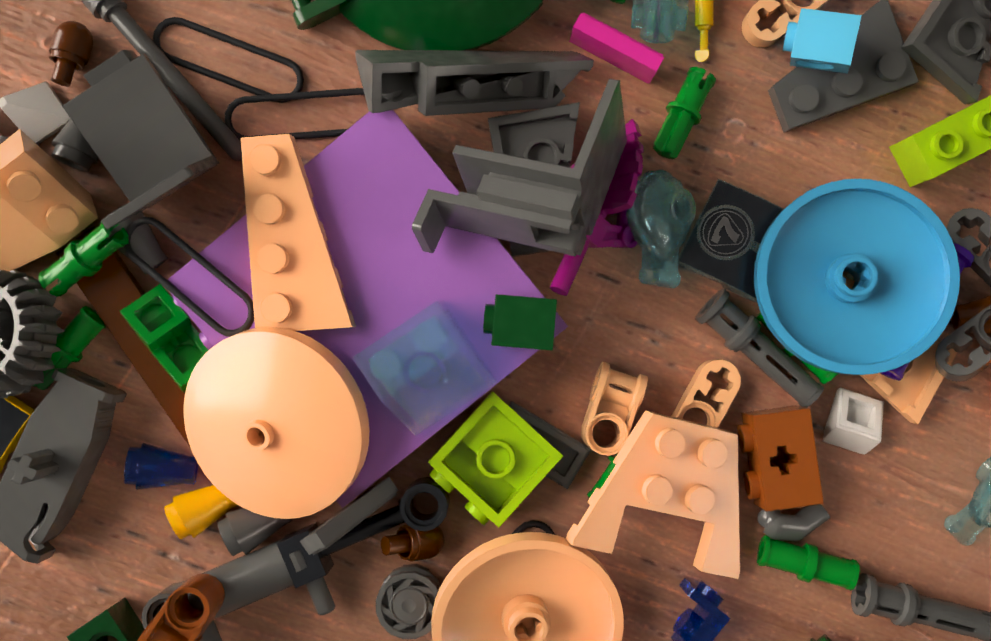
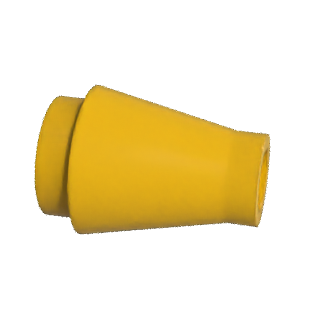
(196, 510)

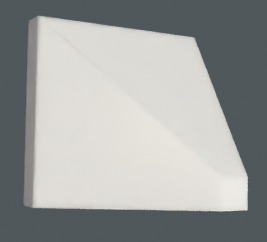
(36, 111)

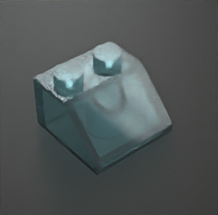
(425, 368)

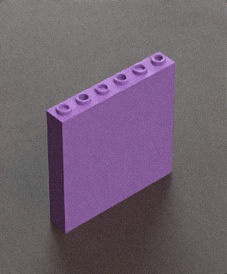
(367, 199)

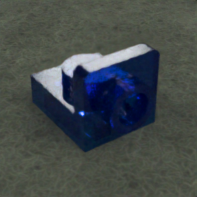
(705, 619)

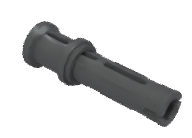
(747, 328)
(906, 607)

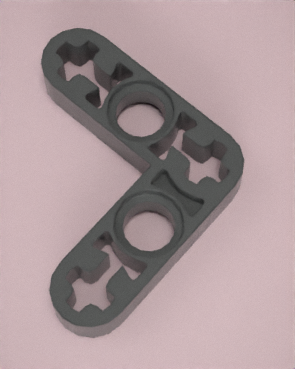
(959, 339)

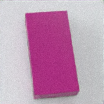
(615, 47)

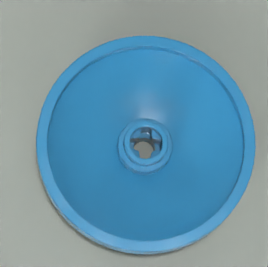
(900, 269)

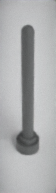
(115, 12)

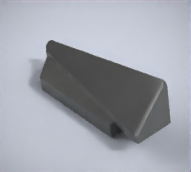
(466, 80)

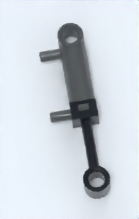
(289, 564)

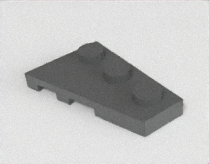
(875, 71)
(538, 136)

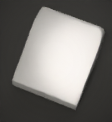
(854, 422)

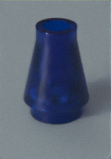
(158, 467)

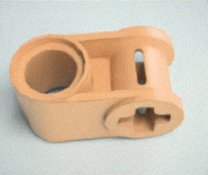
(613, 406)

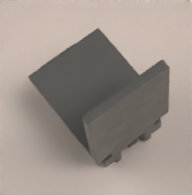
(138, 132)
(530, 198)

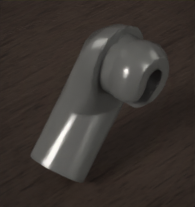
(792, 527)

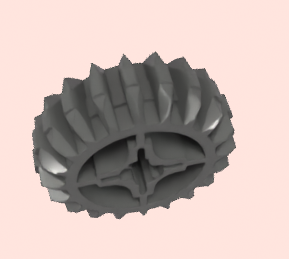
(26, 332)

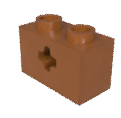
(796, 476)

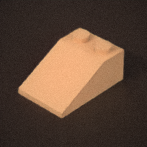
(38, 203)

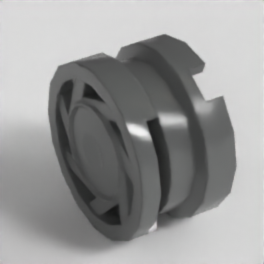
(407, 601)

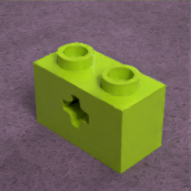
(945, 143)

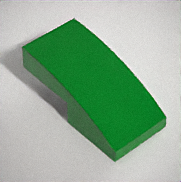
(166, 333)

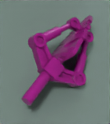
(618, 199)

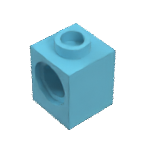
(822, 40)

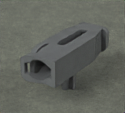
(55, 462)

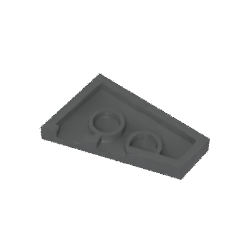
(953, 44)

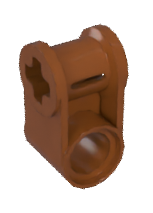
(178, 619)

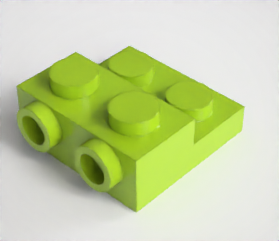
(493, 461)

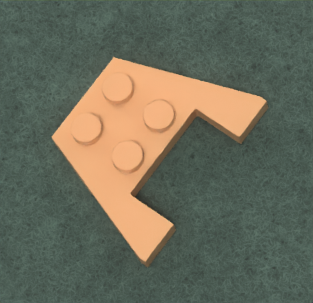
(674, 471)

